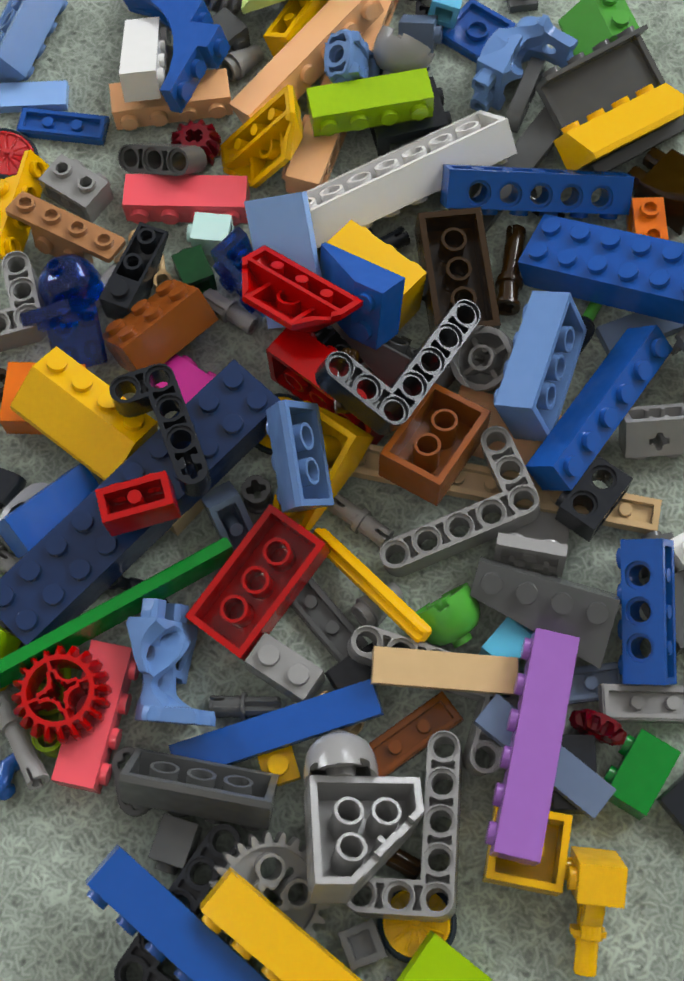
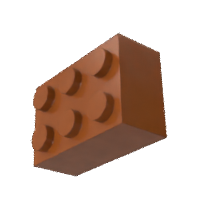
(159, 326)
(434, 444)

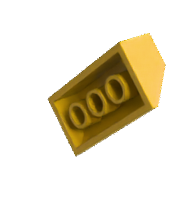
(620, 126)
(79, 414)

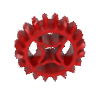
(33, 702)

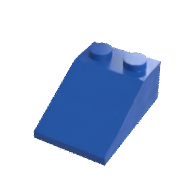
(377, 287)

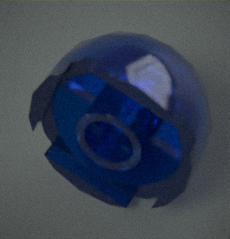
(69, 278)

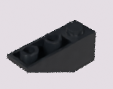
(134, 271)

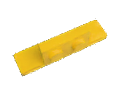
(13, 232)

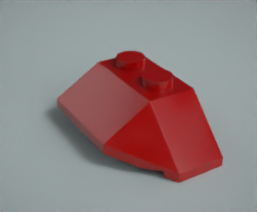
(292, 292)

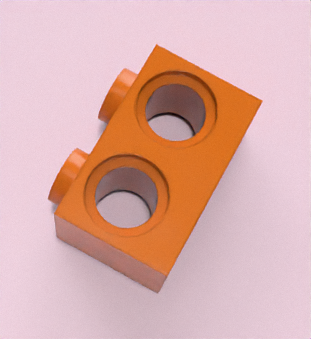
(648, 217)

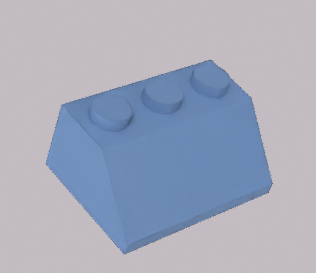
(299, 456)

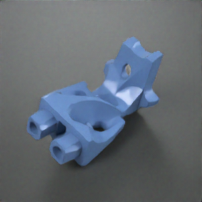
(507, 51)
(158, 643)

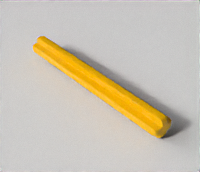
(374, 588)

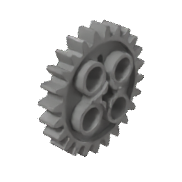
(248, 863)

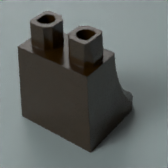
(665, 181)

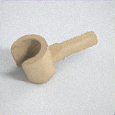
(162, 273)

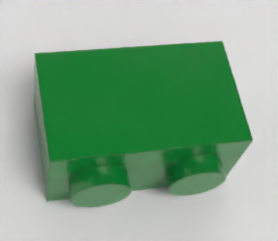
(640, 772)

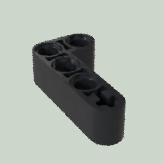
(173, 429)

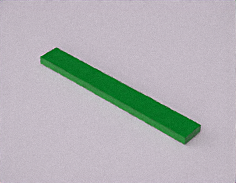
(117, 608)

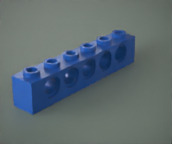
(614, 198)

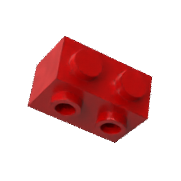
(137, 503)

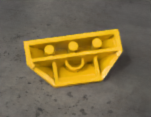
(265, 140)

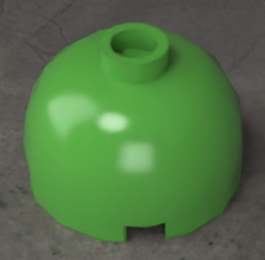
(452, 617)

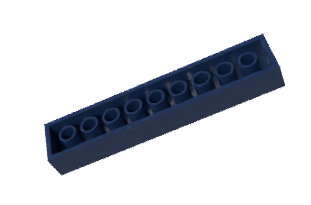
(80, 555)

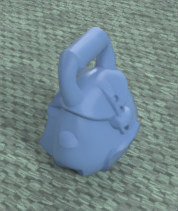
(348, 57)

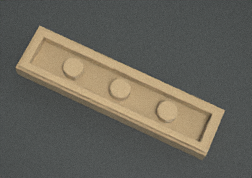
(443, 670)

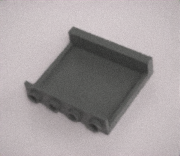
(600, 80)

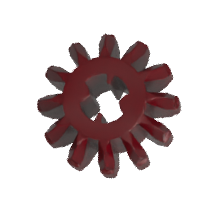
(199, 135)

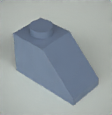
(227, 513)

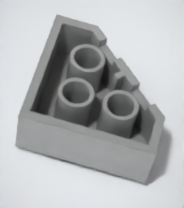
(355, 830)

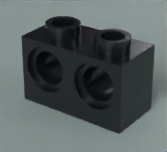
(596, 500)

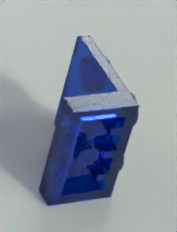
(228, 263)
(72, 327)

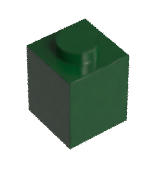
(194, 268)

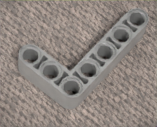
(19, 285)
(472, 516)
(477, 738)
(432, 845)

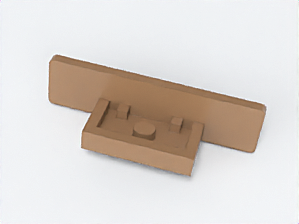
(62, 232)

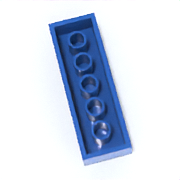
(606, 267)

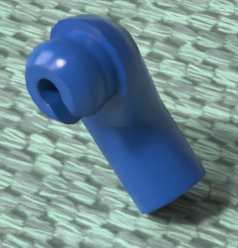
(8, 767)

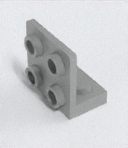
(536, 546)

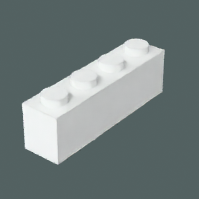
(143, 59)

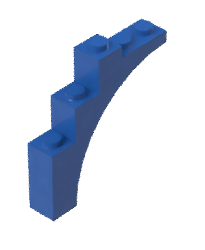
(196, 44)

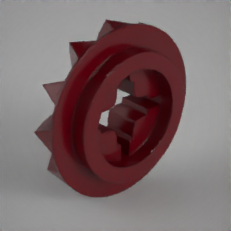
(596, 723)

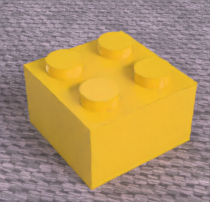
(548, 874)

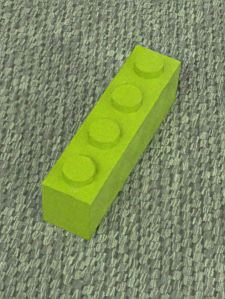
(370, 102)

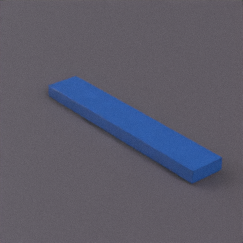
(284, 726)

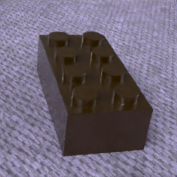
(456, 262)

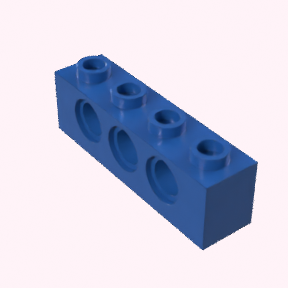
(660, 627)

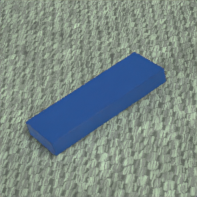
(63, 126)

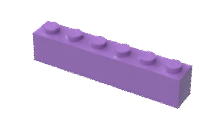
(534, 747)

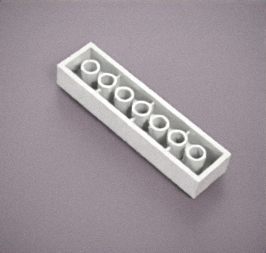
(407, 173)

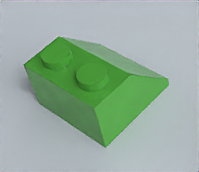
(595, 21)

